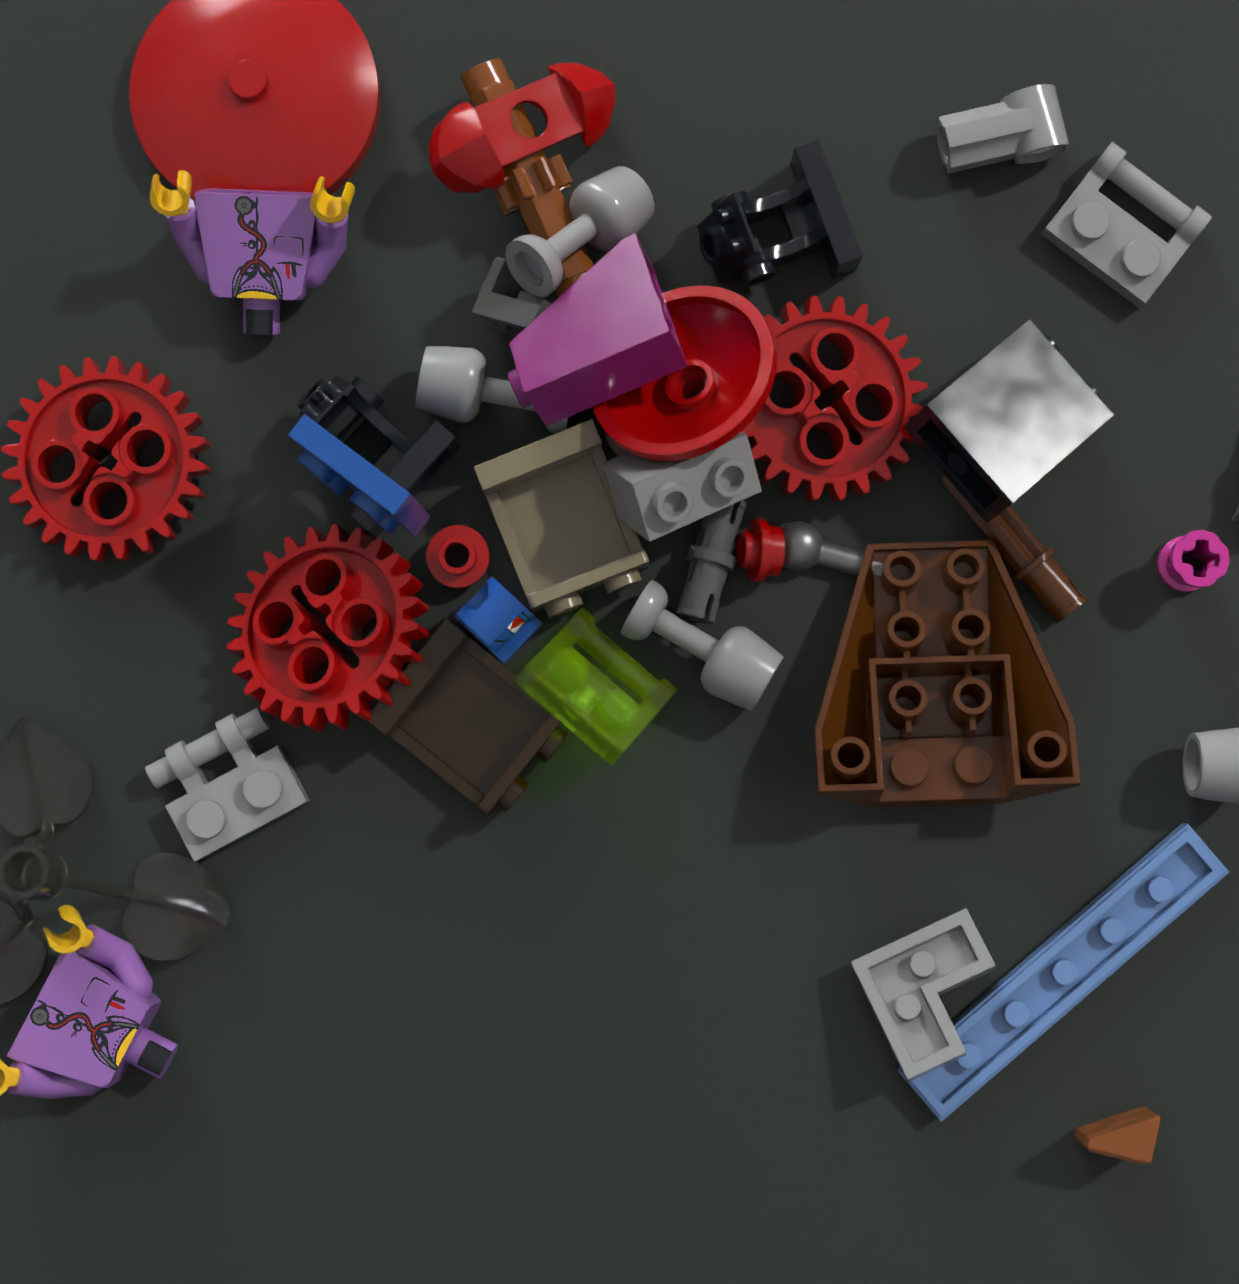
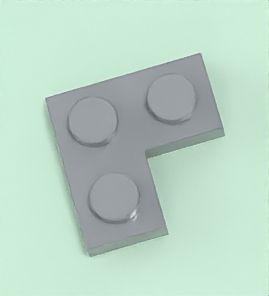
(905, 988)

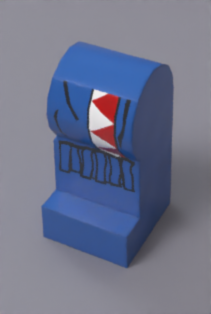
(498, 620)

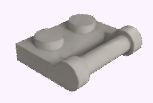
(1113, 241)

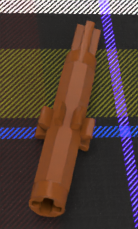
(534, 182)

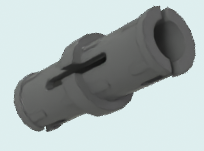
(710, 563)

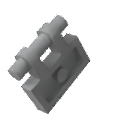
(235, 802)

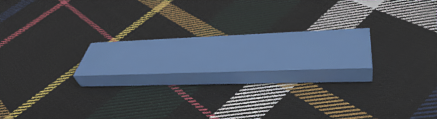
(1072, 965)

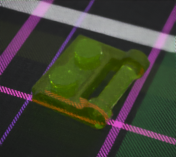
(585, 696)

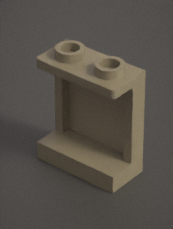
(561, 520)

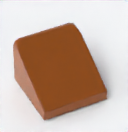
(1122, 1136)

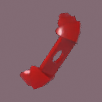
(478, 142)

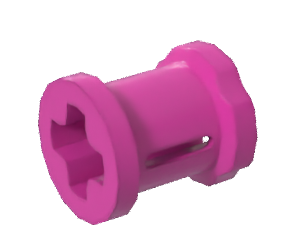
(1204, 547)

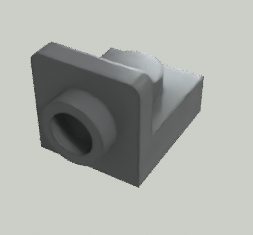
(505, 303)

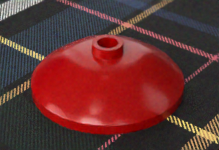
(727, 358)

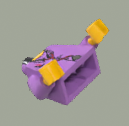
(257, 242)
(87, 1019)

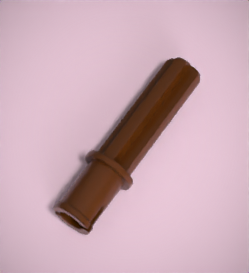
(1028, 558)

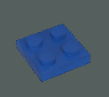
(343, 468)

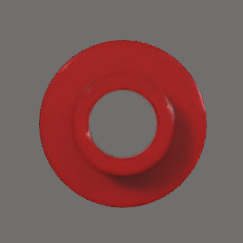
(760, 550)
(472, 570)

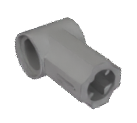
(1020, 127)

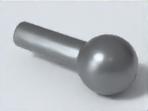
(806, 548)

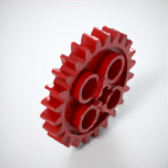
(868, 365)
(61, 427)
(285, 666)

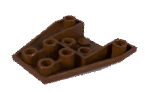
(941, 687)

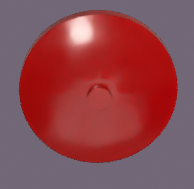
(255, 94)

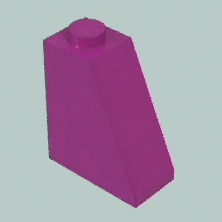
(597, 338)

